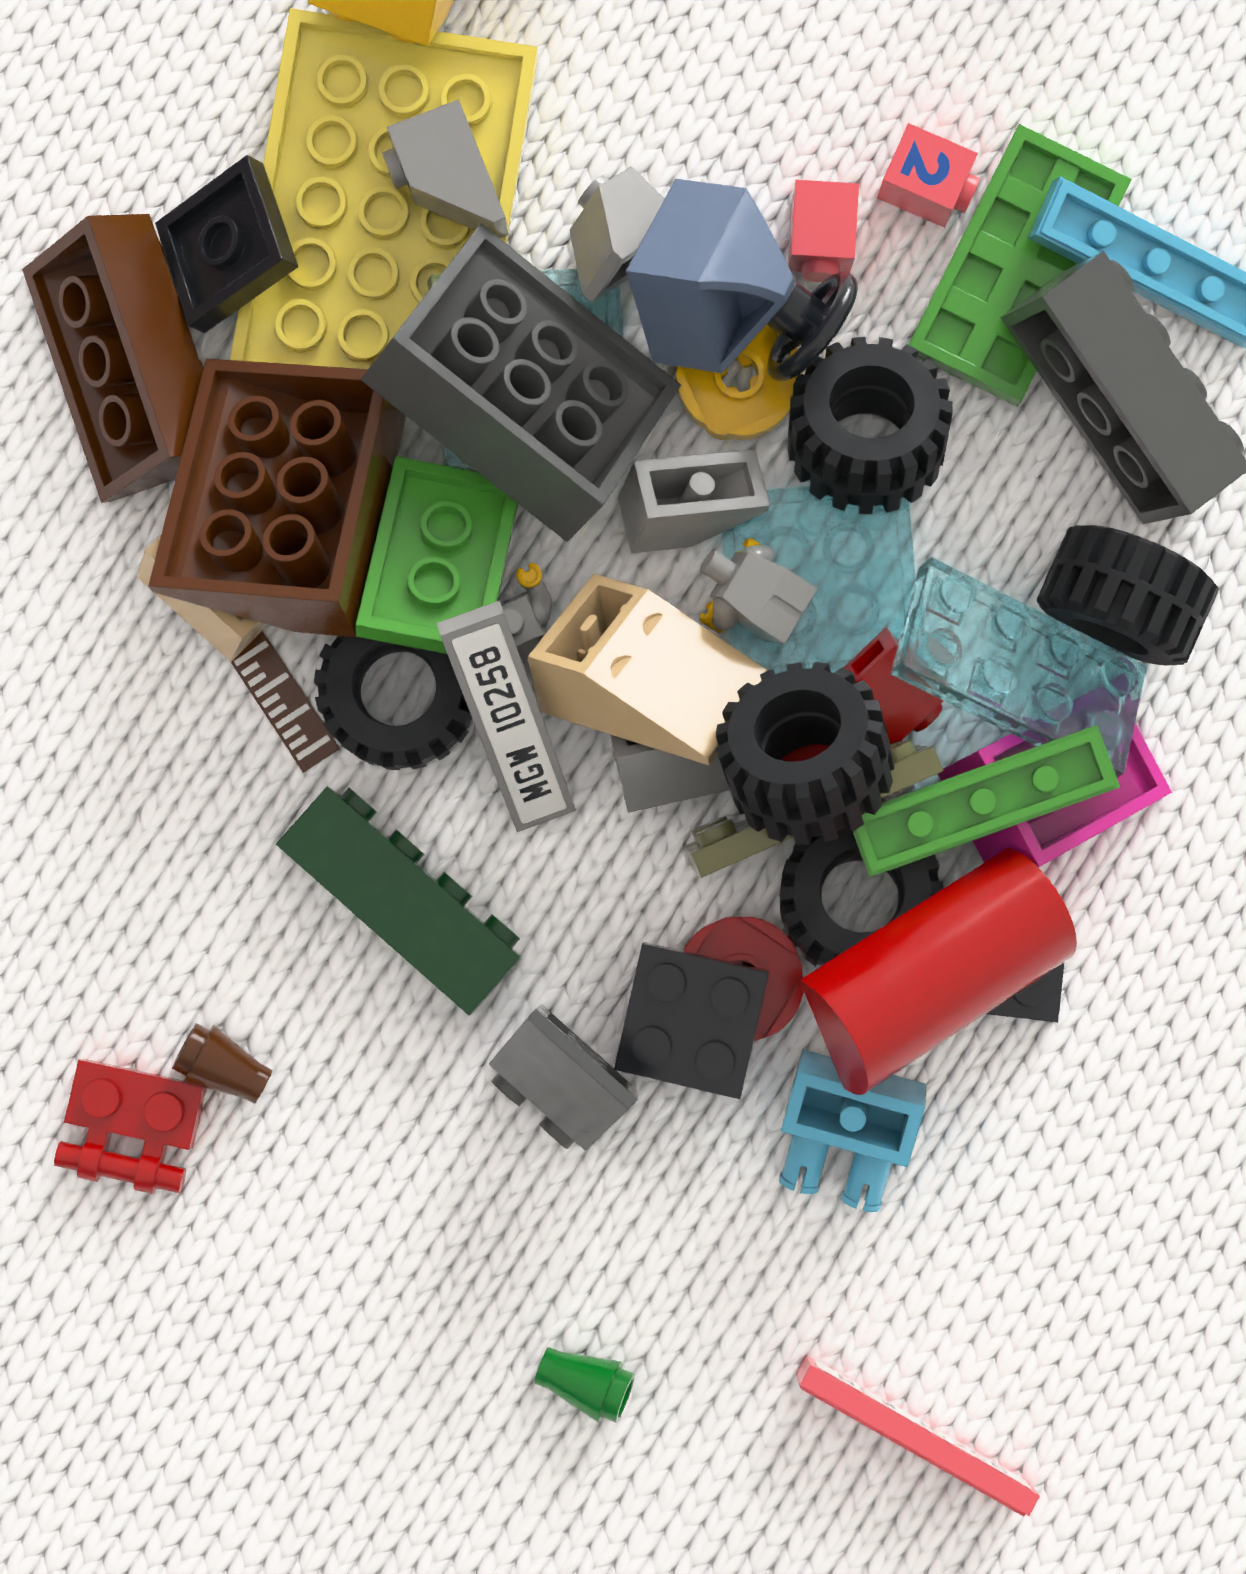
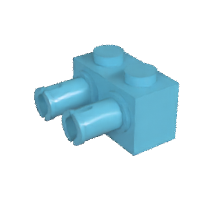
(873, 1125)

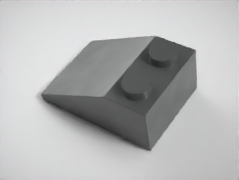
(562, 1079)

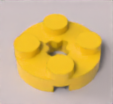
(732, 413)

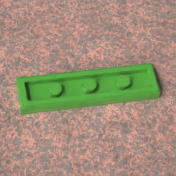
(985, 800)

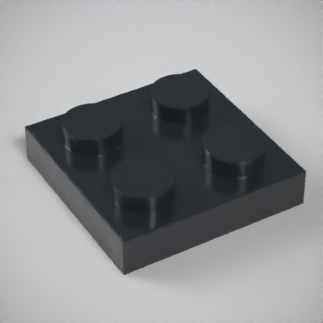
(226, 244)
(691, 1020)

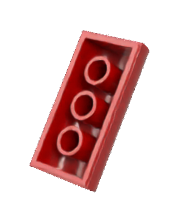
(938, 968)

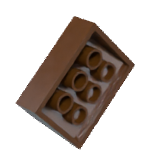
(279, 495)

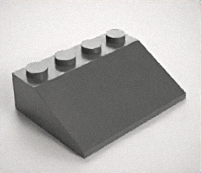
(523, 383)

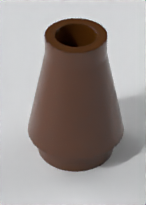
(220, 1064)

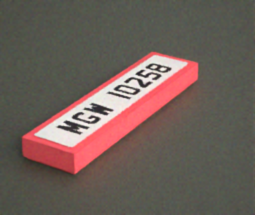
(916, 1436)

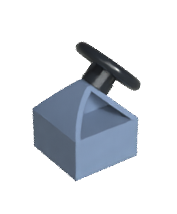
(717, 278)

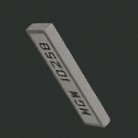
(506, 715)

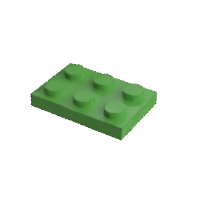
(434, 553)

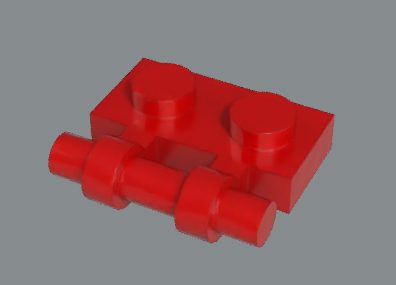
(136, 1106)

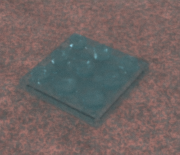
(852, 558)

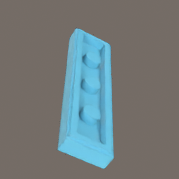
(1159, 263)

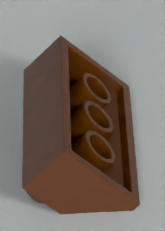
(118, 349)

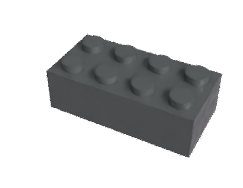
(1127, 390)

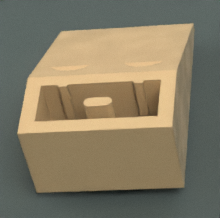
(638, 670)

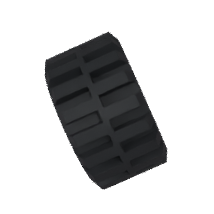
(879, 383)
(1128, 594)
(795, 712)
(371, 740)
(802, 886)

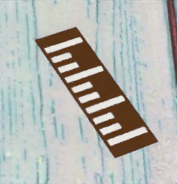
(284, 703)

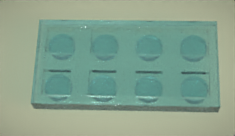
(1015, 664)

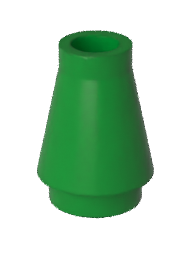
(587, 1382)

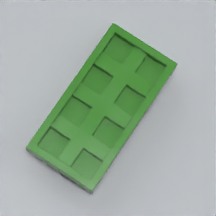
(1001, 267)

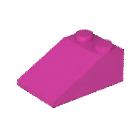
(1070, 826)

